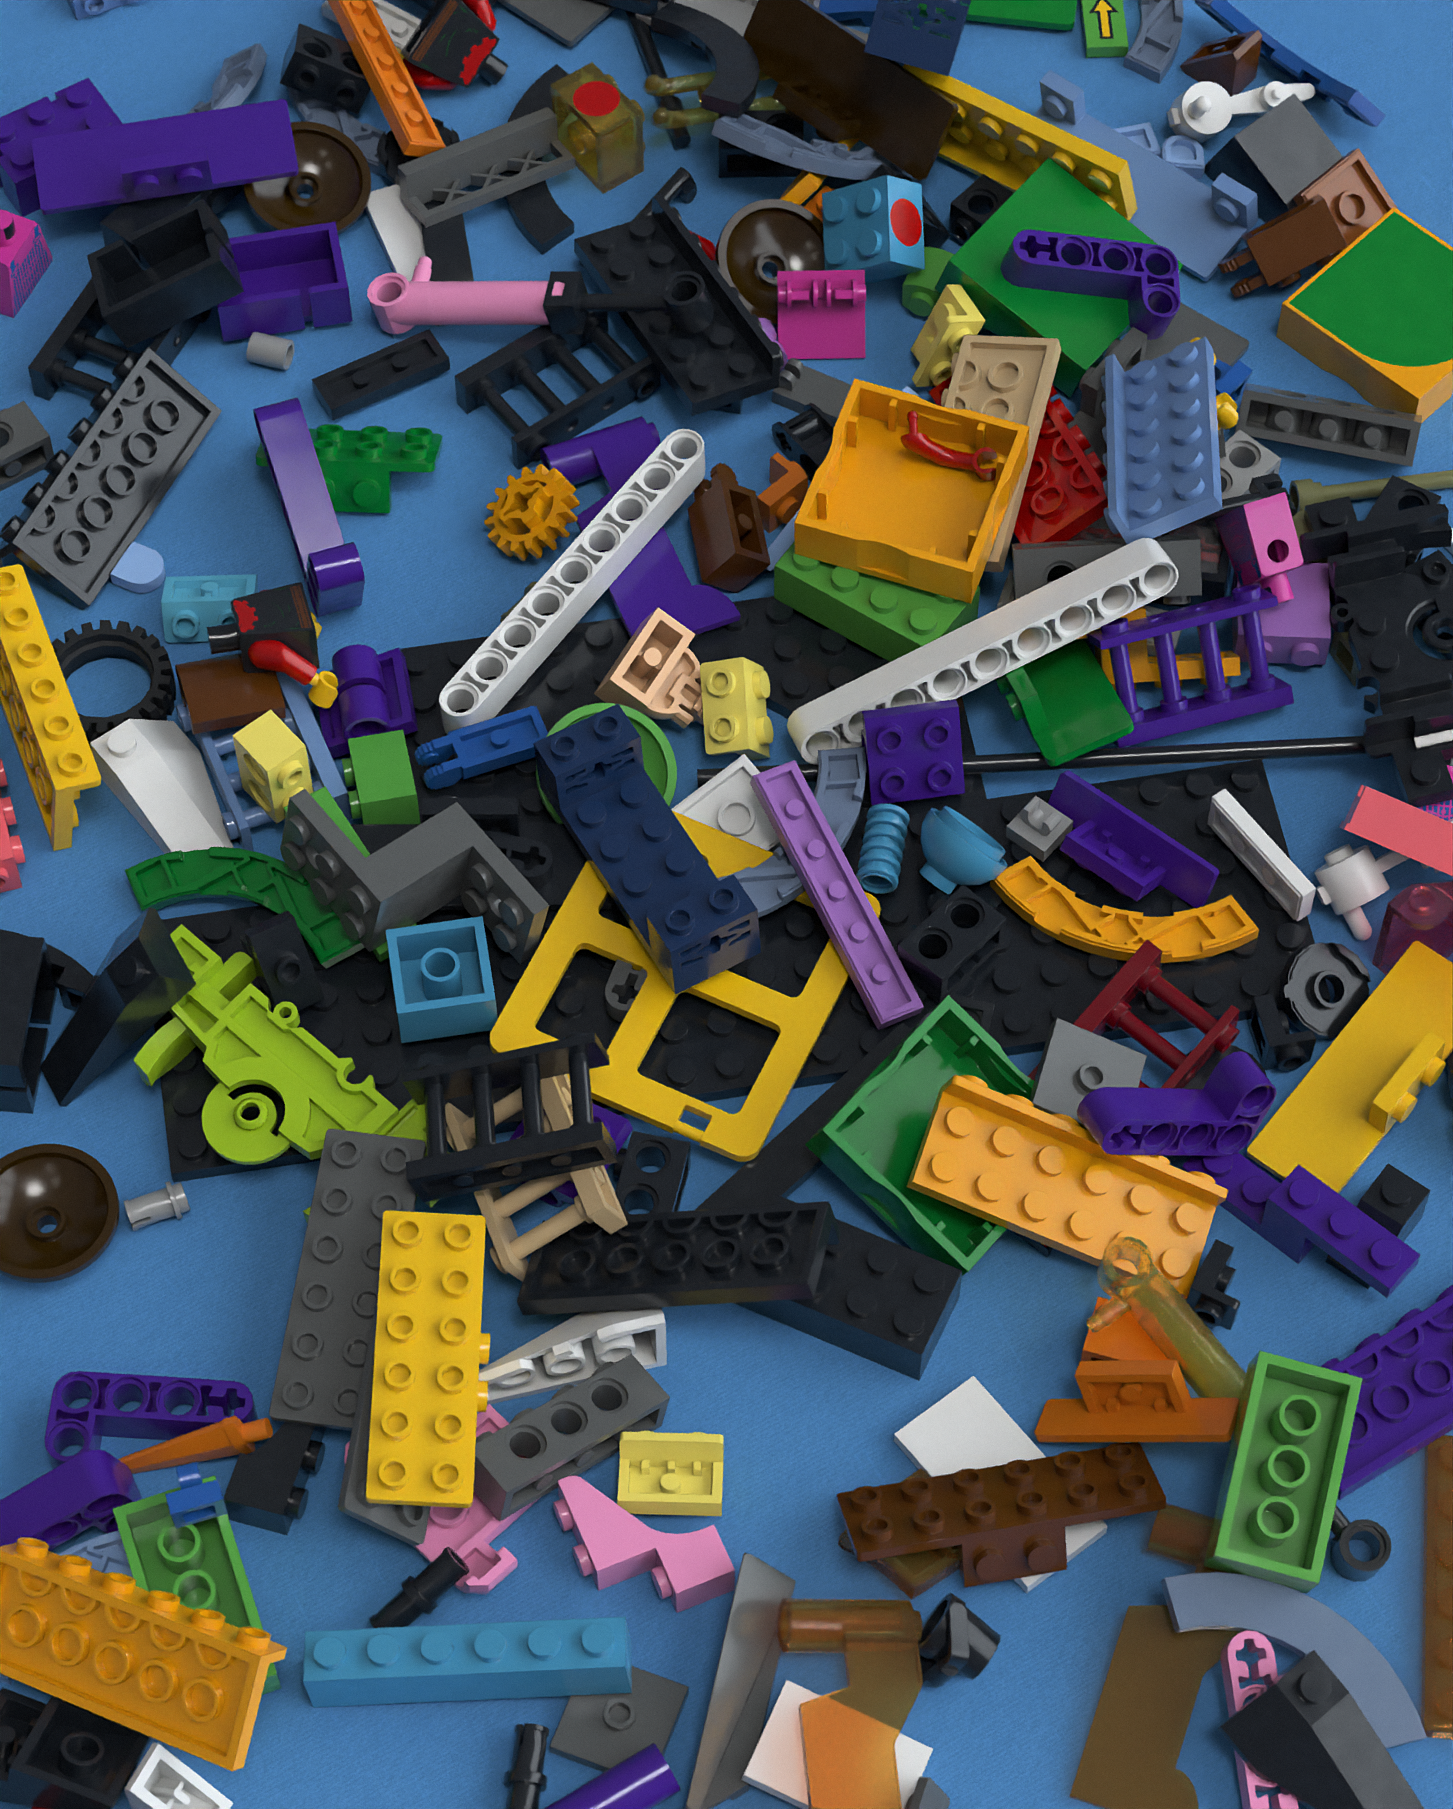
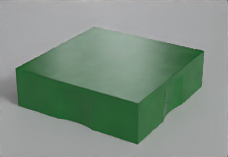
(1082, 323)
(881, 1126)

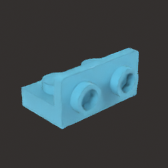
(201, 602)

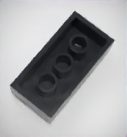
(874, 1301)

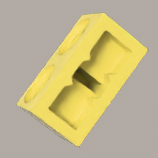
(271, 763)

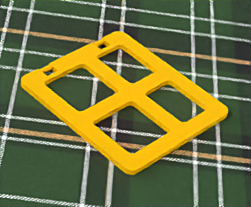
(620, 1085)

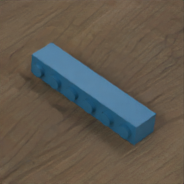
(468, 1662)

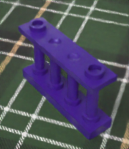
(1219, 700)

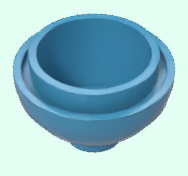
(958, 851)

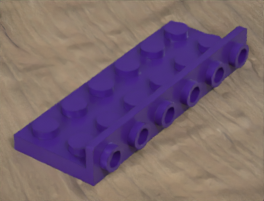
(1402, 1394)

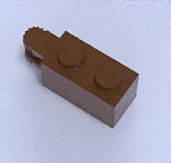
(1287, 246)
(727, 531)

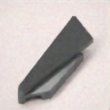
(740, 1685)

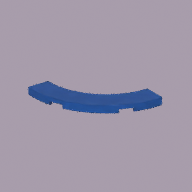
(1293, 66)

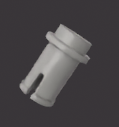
(157, 1206)

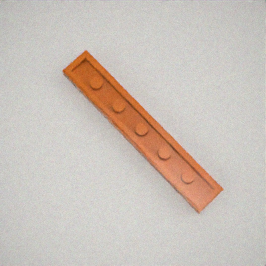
(387, 77)

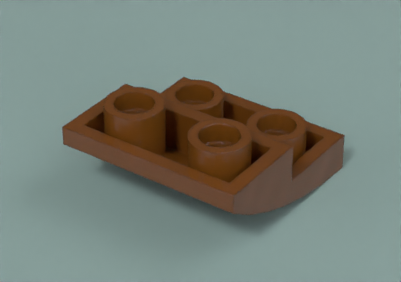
(224, 695)

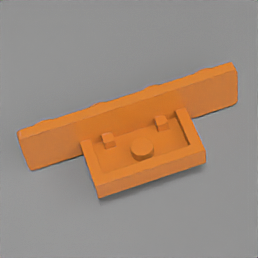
(1135, 1405)

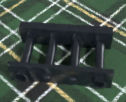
(77, 338)
(536, 351)
(517, 1160)

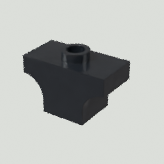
(282, 961)

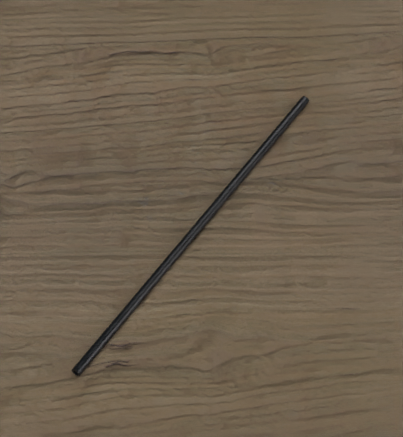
(1134, 756)

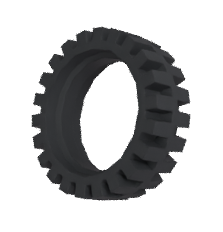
(121, 644)

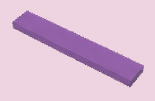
(836, 895)

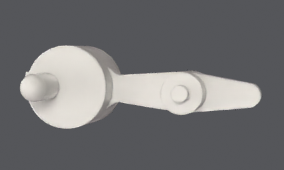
(1208, 107)
(1354, 879)

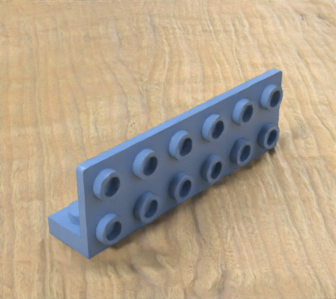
(1173, 207)

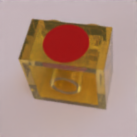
(599, 126)

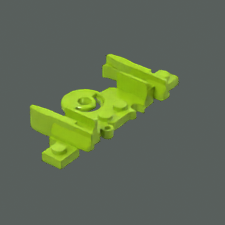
(254, 1046)

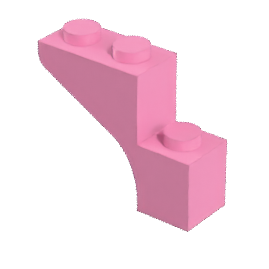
(619, 1547)

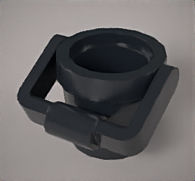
(956, 1642)

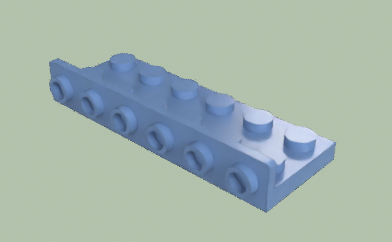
(1161, 442)

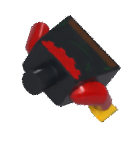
(453, 46)
(277, 635)

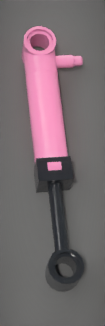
(556, 302)

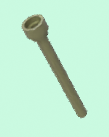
(1307, 492)

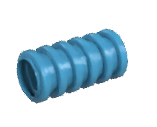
(882, 848)

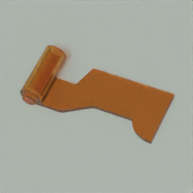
(1151, 1690)
(854, 1730)

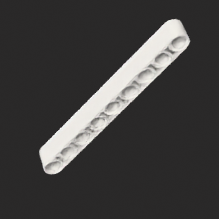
(581, 563)
(990, 645)

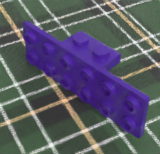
(164, 157)

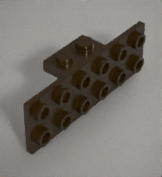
(846, 91)

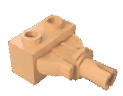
(657, 673)

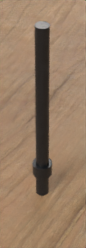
(655, 67)

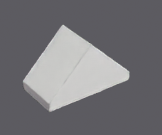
(169, 1784)

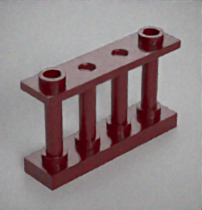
(1113, 1010)

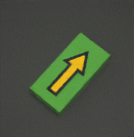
(1104, 28)

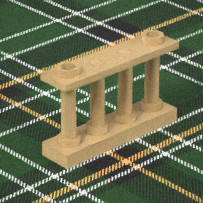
(593, 1204)

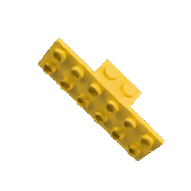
(1366, 1075)
(427, 1360)

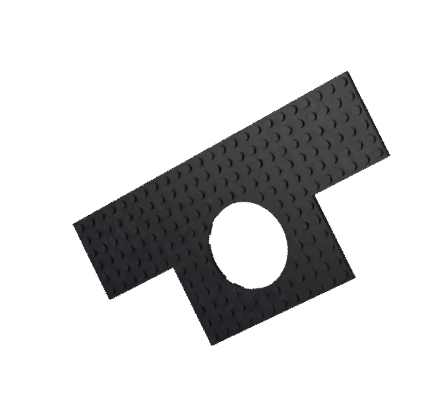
(706, 1046)

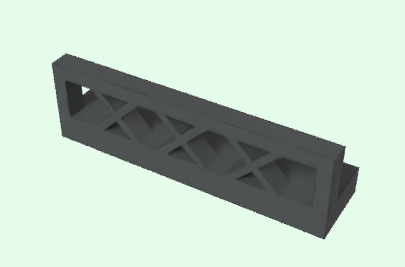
(479, 162)

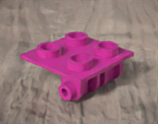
(822, 313)

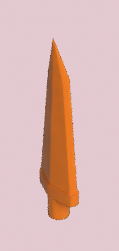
(208, 1443)

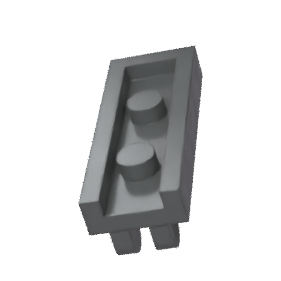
(804, 385)

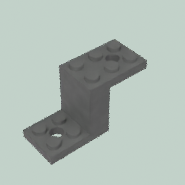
(413, 877)

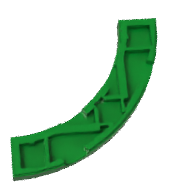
(245, 877)

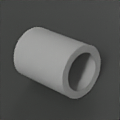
(270, 350)

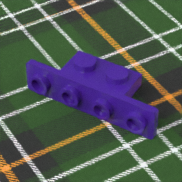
(1126, 847)

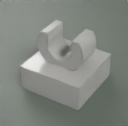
(1039, 828)

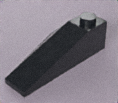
(124, 999)
(1317, 1742)

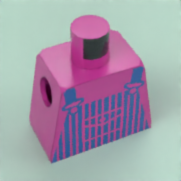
(22, 260)
(1262, 544)

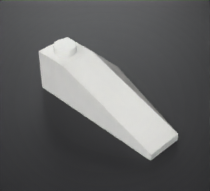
(162, 784)
(576, 1350)

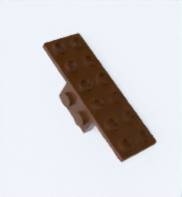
(1005, 1515)

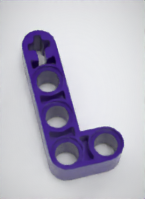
(1101, 268)
(1182, 1121)
(149, 1421)
(69, 1500)

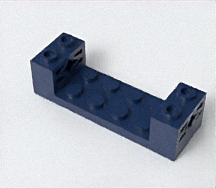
(917, 38)
(643, 853)

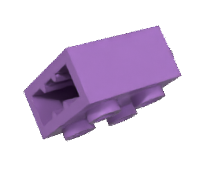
(1298, 628)

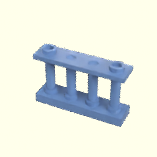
(303, 724)

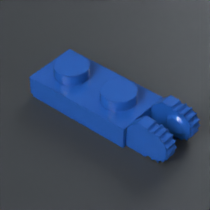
(481, 747)

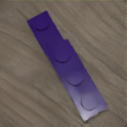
(1309, 1214)

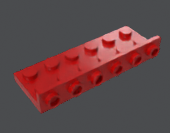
(1063, 482)

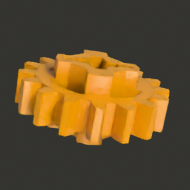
(531, 512)

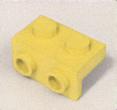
(736, 708)
(671, 1473)

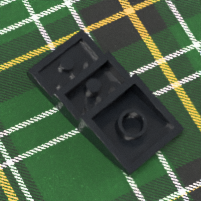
(63, 1754)

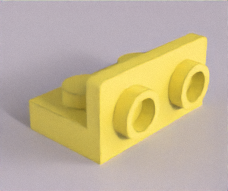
(943, 334)

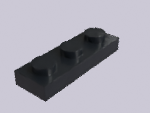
(381, 374)

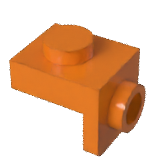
(785, 494)

